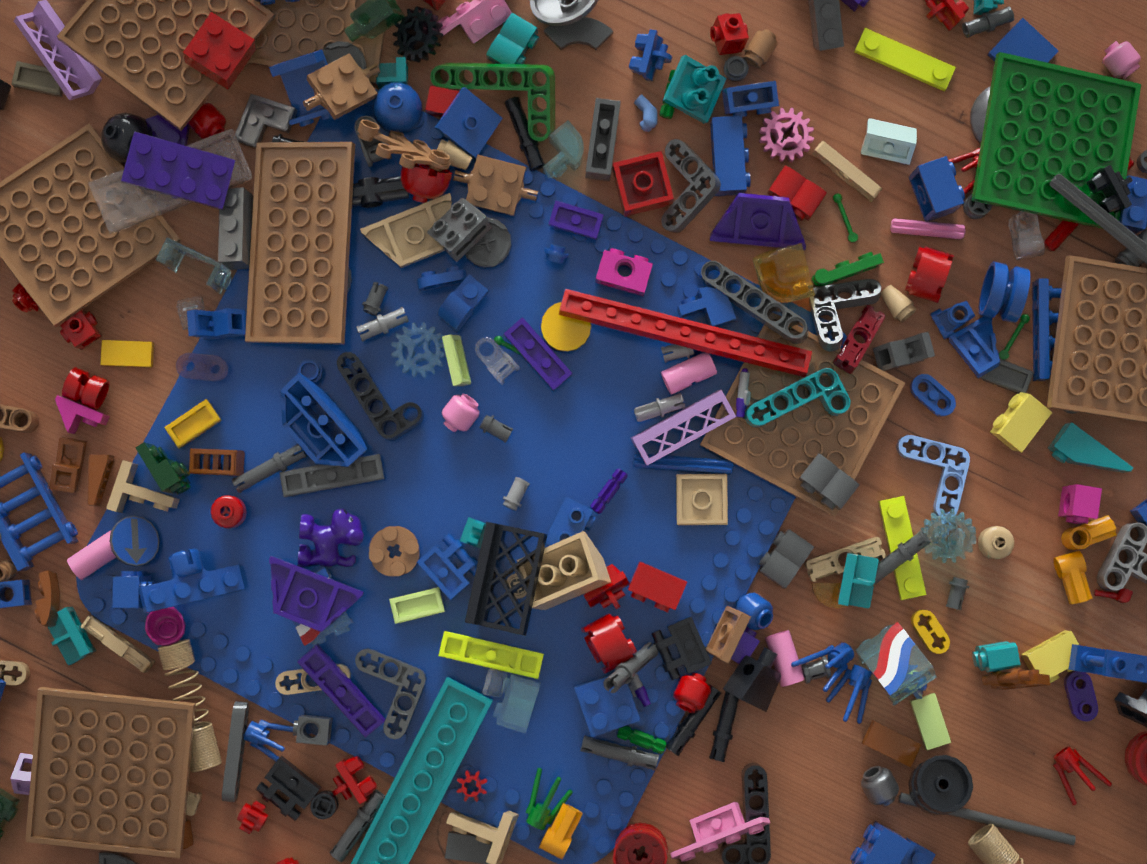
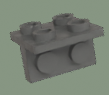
(460, 229)

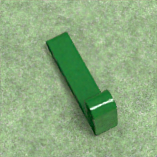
(506, 82)

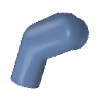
(649, 113)

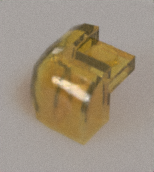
(784, 274)

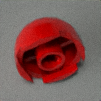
(425, 182)

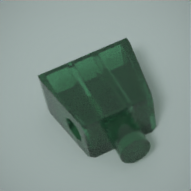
(382, 16)

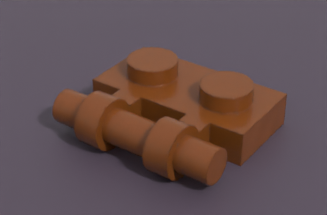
(1016, 679)

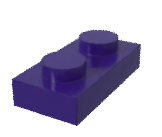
(576, 220)

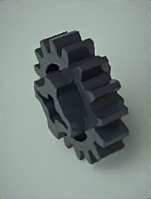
(418, 34)

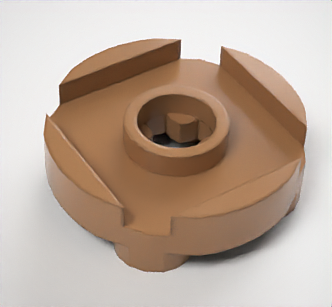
(380, 554)

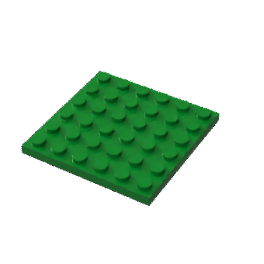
(1049, 124)

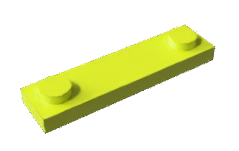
(905, 59)
(898, 530)
(491, 654)

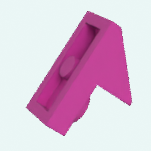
(73, 412)

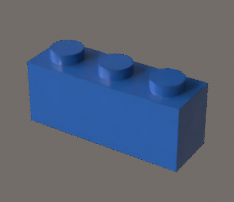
(729, 154)

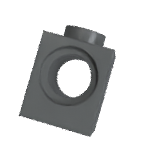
(324, 729)

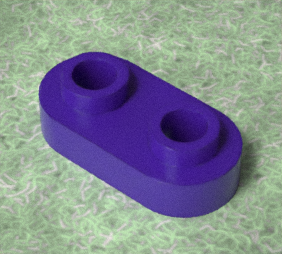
(1080, 696)

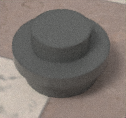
(736, 68)

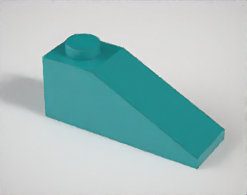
(1079, 448)

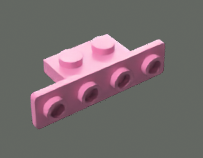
(477, 18)
(717, 827)

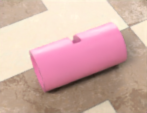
(685, 373)
(91, 557)
(783, 645)

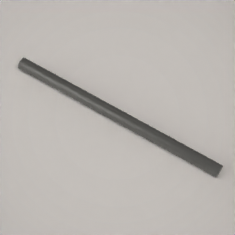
(1003, 823)

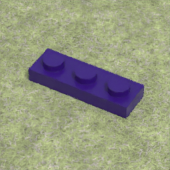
(538, 354)

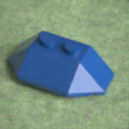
(319, 424)

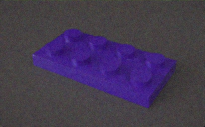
(178, 170)

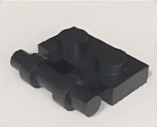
(689, 645)
(292, 783)

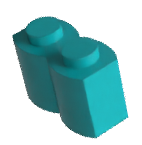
(513, 41)
(996, 656)

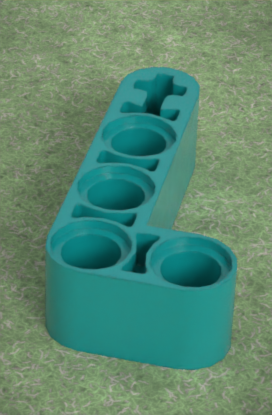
(793, 401)

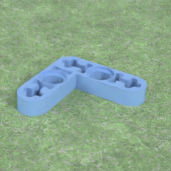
(948, 468)

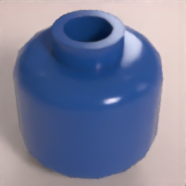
(758, 608)

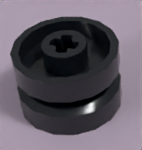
(941, 771)

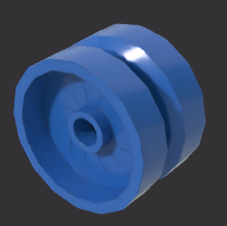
(1004, 292)

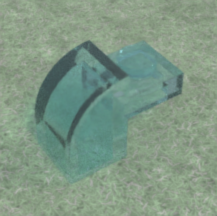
(570, 149)

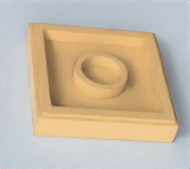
(701, 499)

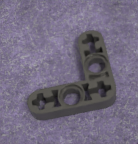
(696, 181)
(829, 307)
(401, 679)

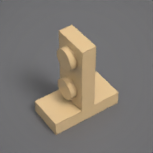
(124, 486)
(486, 833)

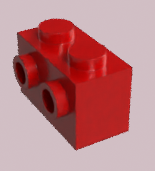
(656, 586)

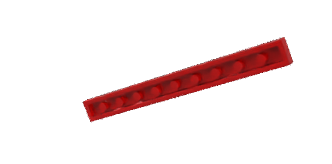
(685, 333)

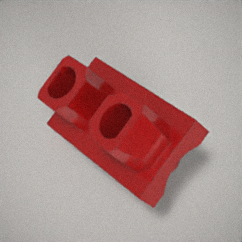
(947, 11)
(609, 593)
(359, 789)

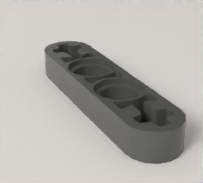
(235, 752)

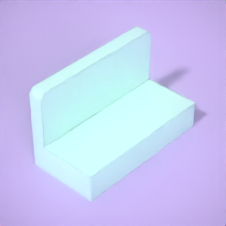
(889, 141)

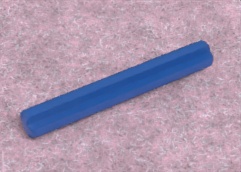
(686, 464)

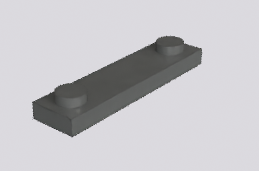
(328, 477)

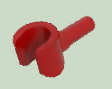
(1122, 596)

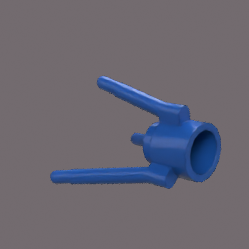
(837, 657)
(860, 680)
(258, 736)

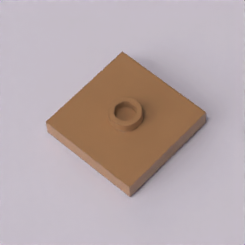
(727, 634)

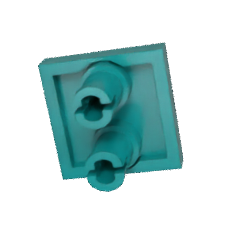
(694, 88)

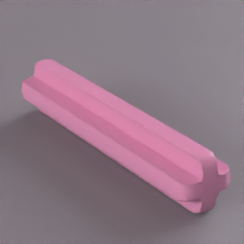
(925, 228)

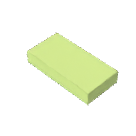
(456, 360)
(417, 605)
(930, 721)

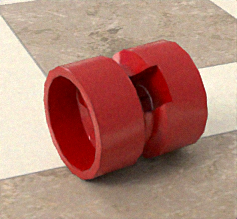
(90, 390)

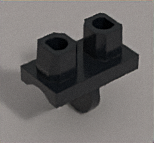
(1113, 187)

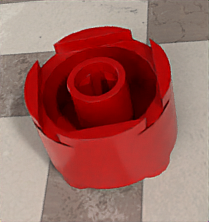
(930, 275)
(608, 642)

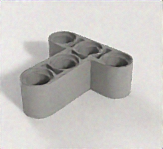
(1134, 560)

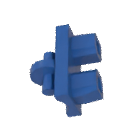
(653, 56)

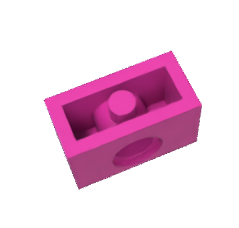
(609, 276)
(1079, 503)

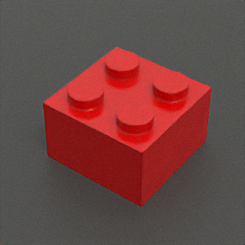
(219, 50)
(642, 183)

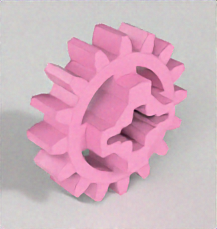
(778, 129)

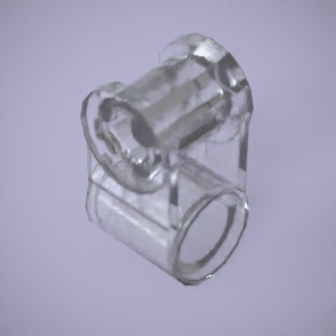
(1026, 238)
(496, 361)

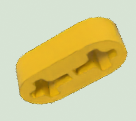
(935, 627)

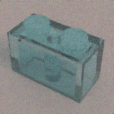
(517, 702)

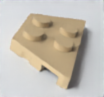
(405, 234)

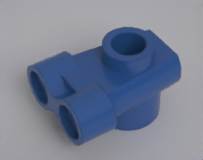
(946, 320)

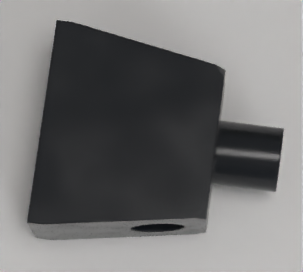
(755, 680)

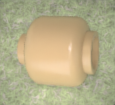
(1003, 546)

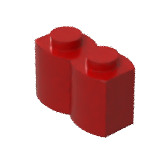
(803, 194)

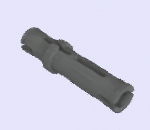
(268, 468)
(903, 553)
(626, 671)
(621, 753)
(364, 817)

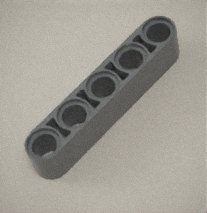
(760, 312)

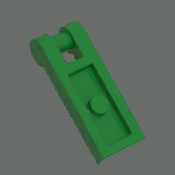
(845, 269)

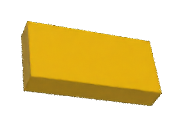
(127, 353)
(193, 423)

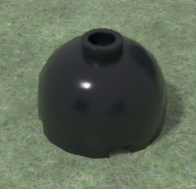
(118, 134)

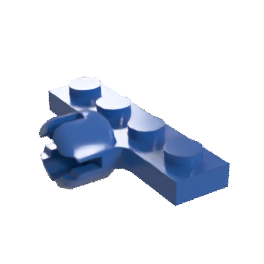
(189, 583)

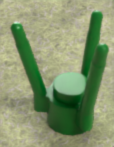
(541, 815)

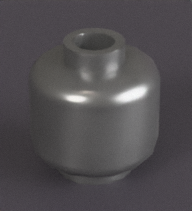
(879, 785)

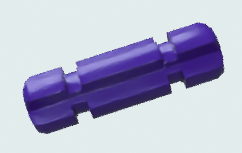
(608, 491)

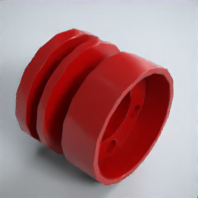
(636, 836)

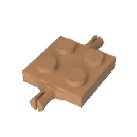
(341, 86)
(496, 185)

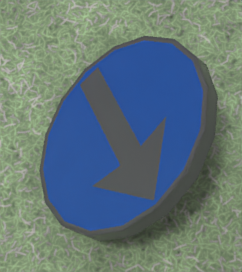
(134, 541)

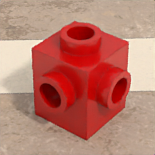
(729, 33)
(80, 329)

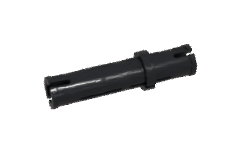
(527, 144)
(690, 724)
(722, 734)

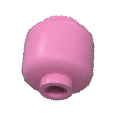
(1121, 59)
(460, 413)

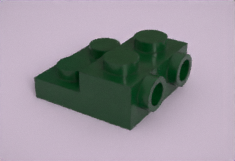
(167, 473)

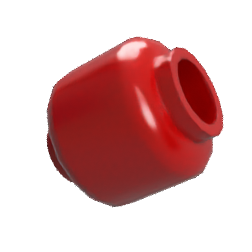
(208, 121)
(236, 514)
(692, 693)

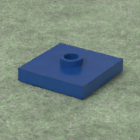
(468, 122)

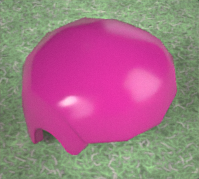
(165, 626)

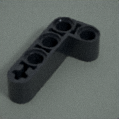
(374, 394)
(756, 840)

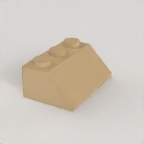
(567, 571)

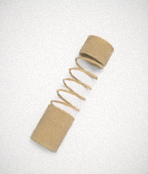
(204, 745)
(993, 847)

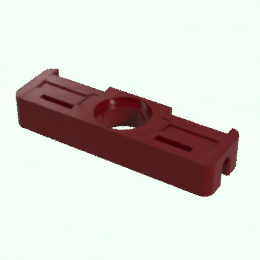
(852, 350)

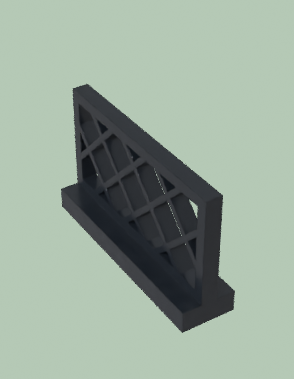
(488, 569)

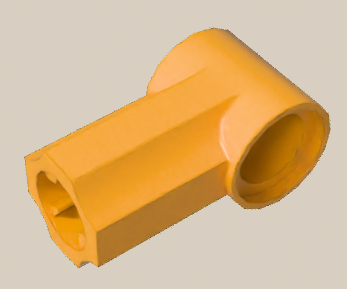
(1090, 533)
(1072, 570)
(559, 834)

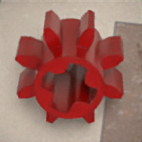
(23, 300)
(468, 779)
(252, 817)

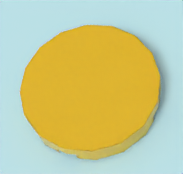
(563, 332)

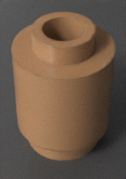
(760, 48)

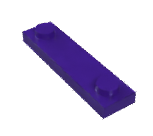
(341, 690)

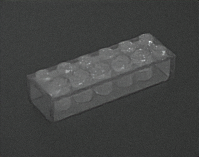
(128, 205)

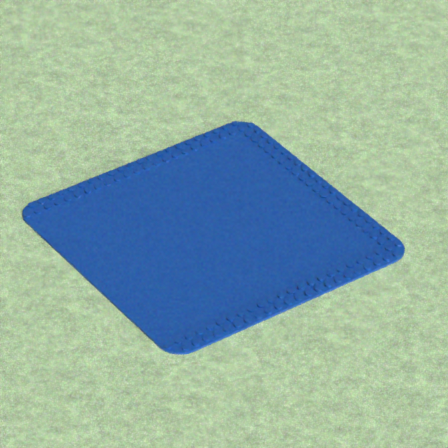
(437, 478)

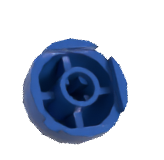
(397, 107)

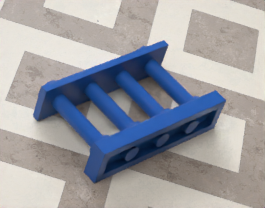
(1042, 318)
(10, 533)
(1108, 663)

